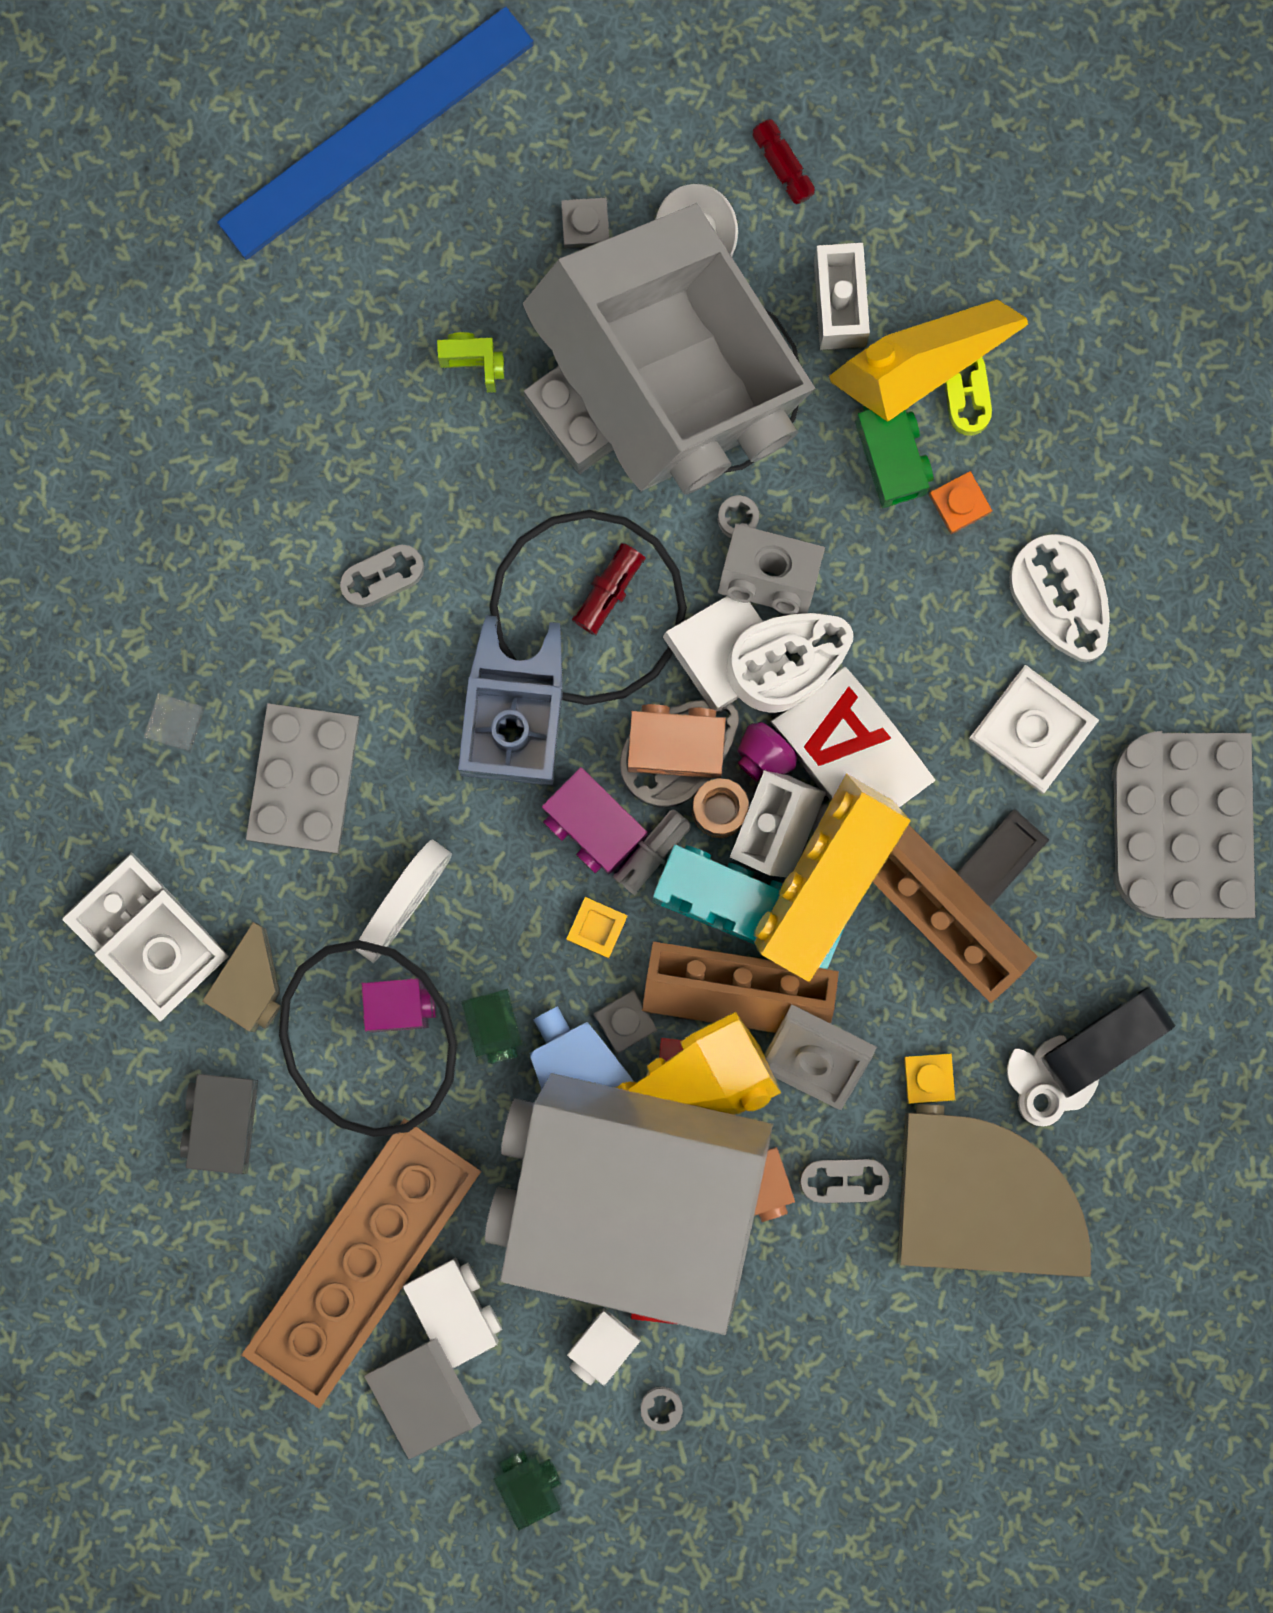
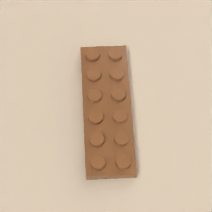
(361, 1264)

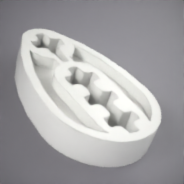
(1037, 603)
(792, 683)
(405, 896)

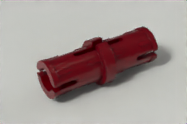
(608, 589)

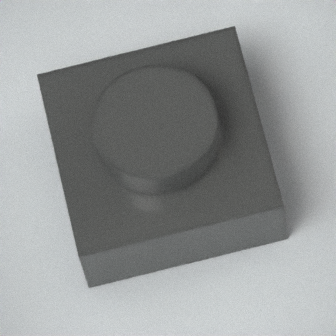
(625, 1021)

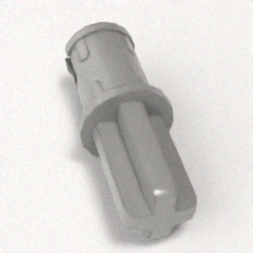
(653, 851)

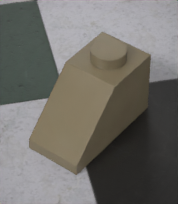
(247, 983)

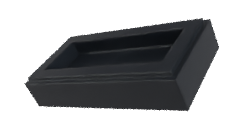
(1002, 857)

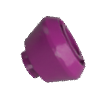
(765, 750)

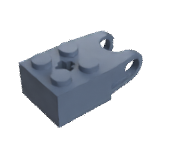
(516, 692)

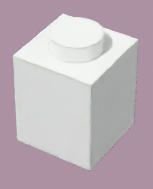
(602, 1348)

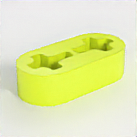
(980, 399)

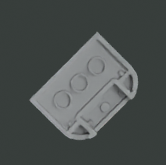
(1185, 826)

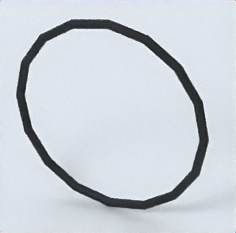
(607, 518)
(447, 1022)

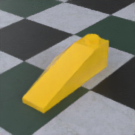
(715, 1071)

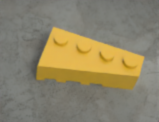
(830, 877)

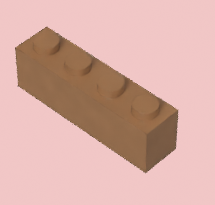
(953, 916)
(717, 984)

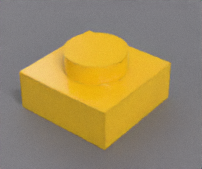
(597, 927)
(929, 1078)

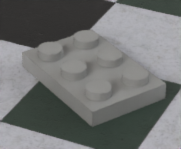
(303, 778)

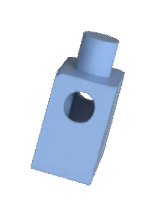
(574, 1053)

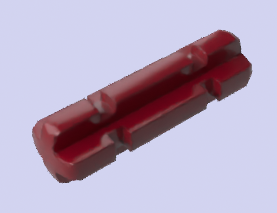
(783, 161)

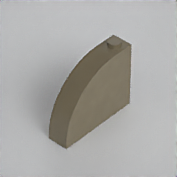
(985, 1201)

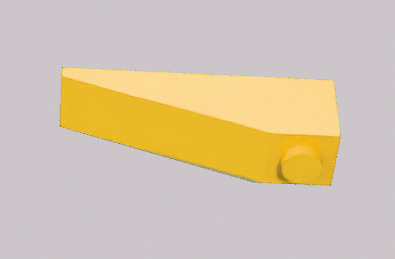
(921, 358)

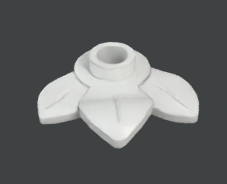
(1030, 1077)

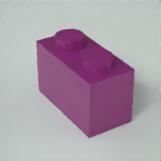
(593, 822)
(396, 1005)

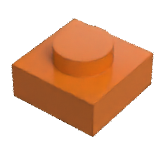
(960, 502)

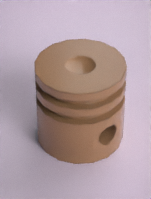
(724, 811)

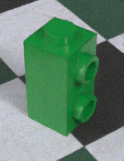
(894, 457)

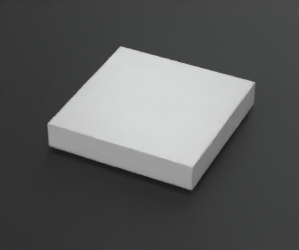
(704, 647)
(1034, 729)

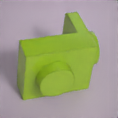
(467, 351)

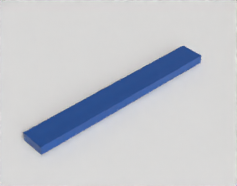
(375, 133)

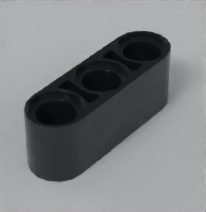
(1107, 1042)

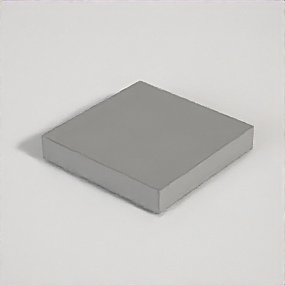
(818, 1057)
(422, 1399)

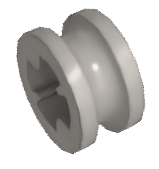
(733, 504)
(674, 1415)

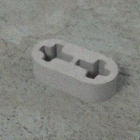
(386, 586)
(844, 1192)

